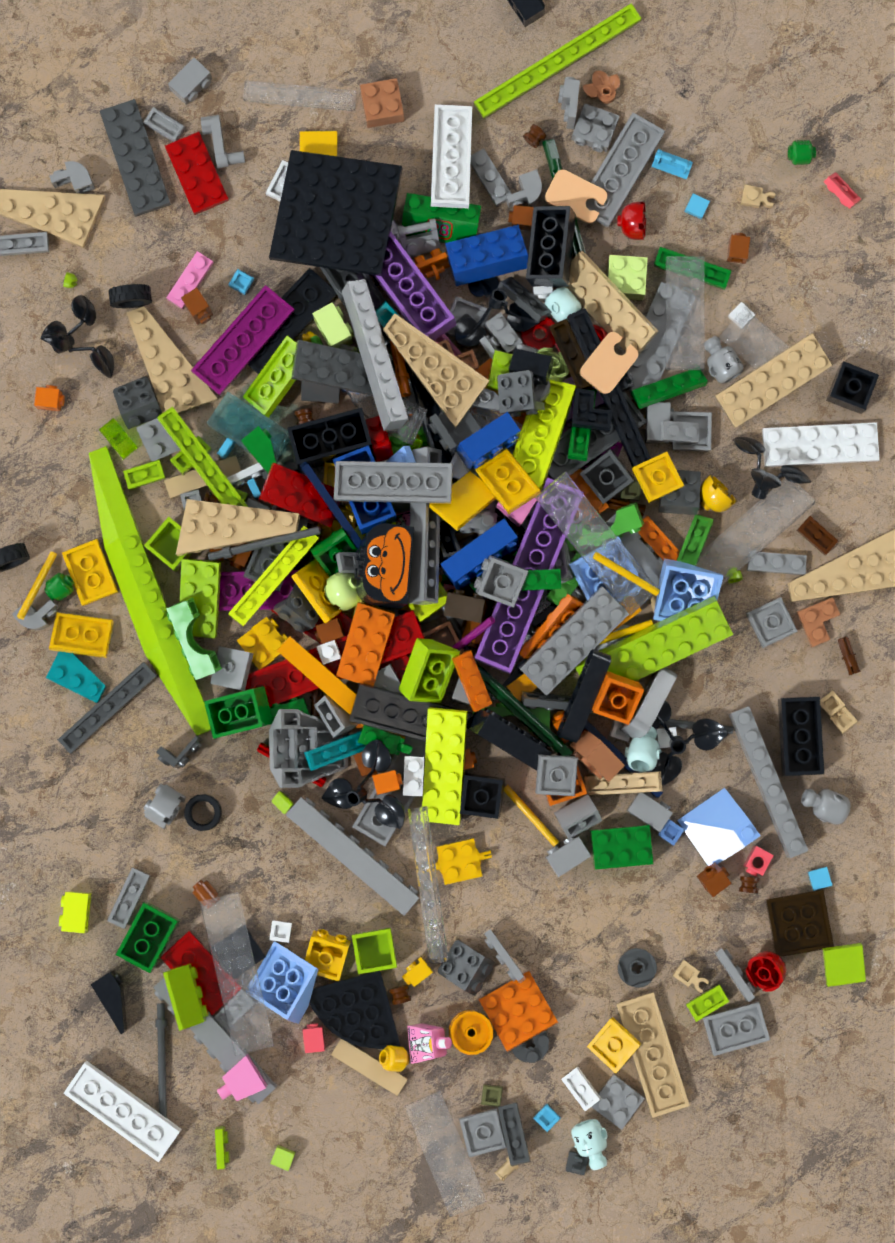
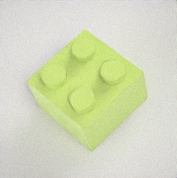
(628, 275)
(331, 325)

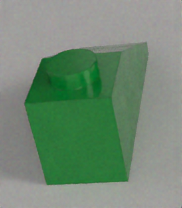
(260, 447)

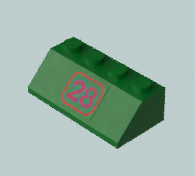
(451, 222)

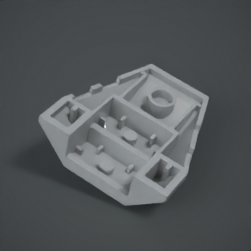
(289, 738)

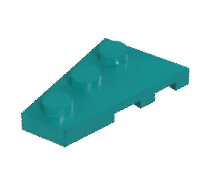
(74, 675)

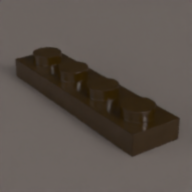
(570, 352)

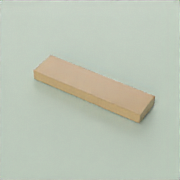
(192, 481)
(624, 783)
(369, 1066)

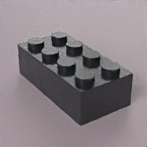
(551, 246)
(800, 736)
(507, 737)

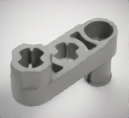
(212, 125)

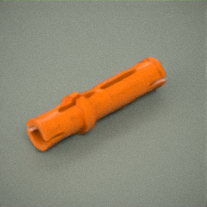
(400, 371)

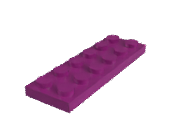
(242, 340)
(234, 587)

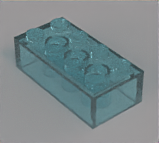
(237, 419)

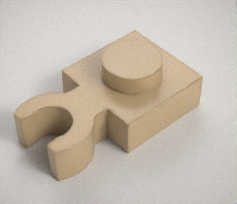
(753, 196)
(688, 974)

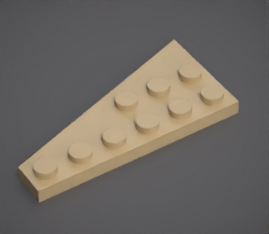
(57, 213)
(167, 366)
(445, 376)
(223, 525)
(857, 571)

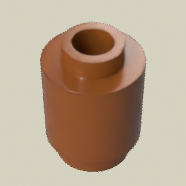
(204, 891)

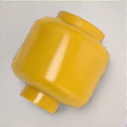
(394, 1058)

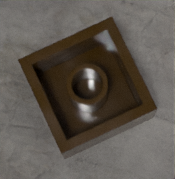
(468, 606)

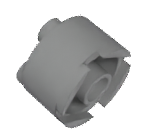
(164, 806)

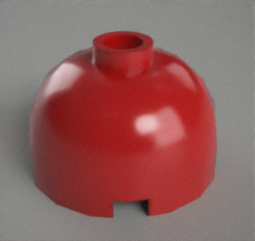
(633, 220)
(766, 971)

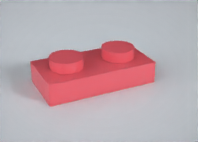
(842, 190)

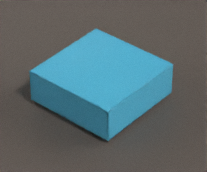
(697, 206)
(241, 282)
(225, 449)
(254, 488)
(819, 878)
(546, 1117)

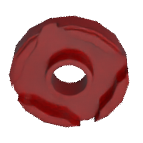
(529, 339)

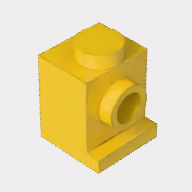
(417, 972)

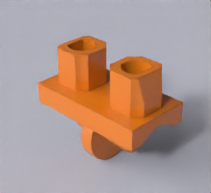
(434, 265)

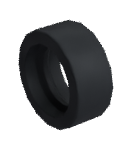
(188, 812)

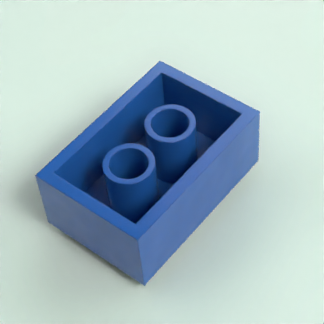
(488, 441)

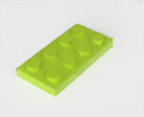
(273, 379)
(202, 582)

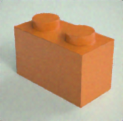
(387, 782)

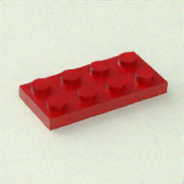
(196, 173)
(297, 495)
(192, 951)

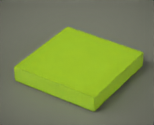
(844, 964)

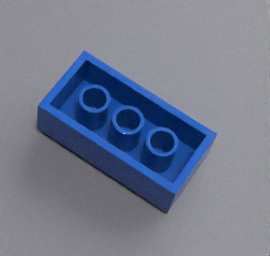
(487, 255)
(368, 513)
(467, 562)

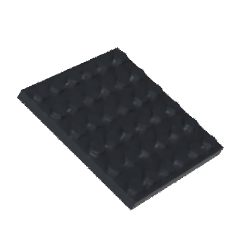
(336, 212)

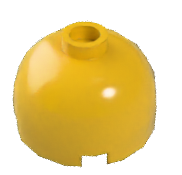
(715, 495)

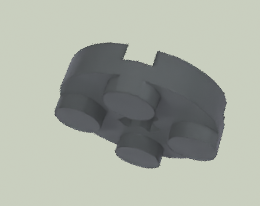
(646, 973)
(535, 1053)

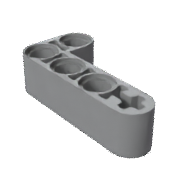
(650, 703)

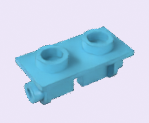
(672, 164)

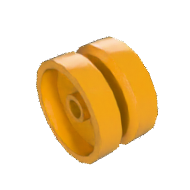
(475, 1042)

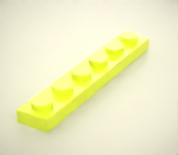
(271, 578)

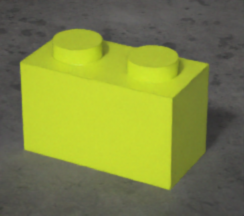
(75, 912)

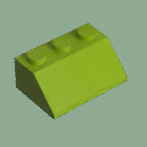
(428, 671)
(185, 996)

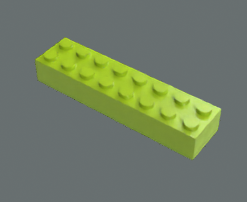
(667, 641)

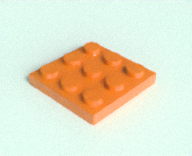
(518, 1011)

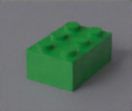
(238, 712)
(621, 847)
(148, 937)

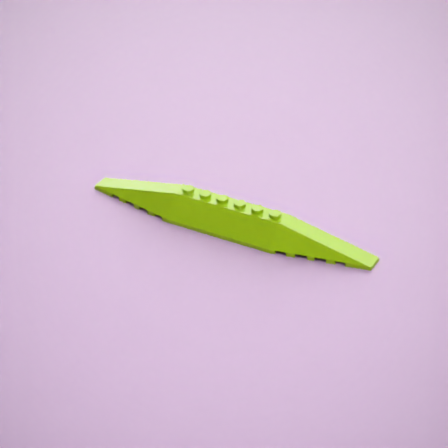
(142, 591)

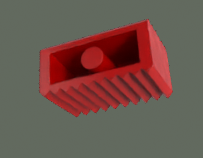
(380, 440)

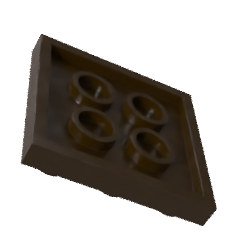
(799, 923)

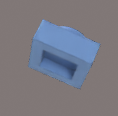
(671, 832)

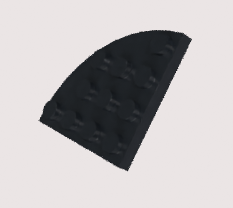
(357, 1011)

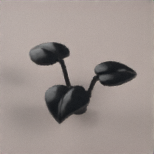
(469, 332)
(62, 341)
(765, 480)
(706, 737)
(340, 792)

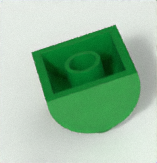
(326, 550)

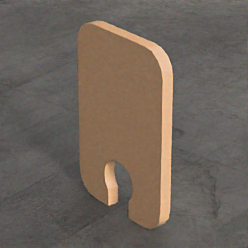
(574, 191)
(605, 367)

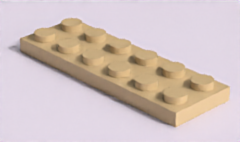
(609, 304)
(773, 380)
(654, 1057)

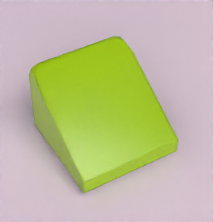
(282, 802)
(282, 1157)

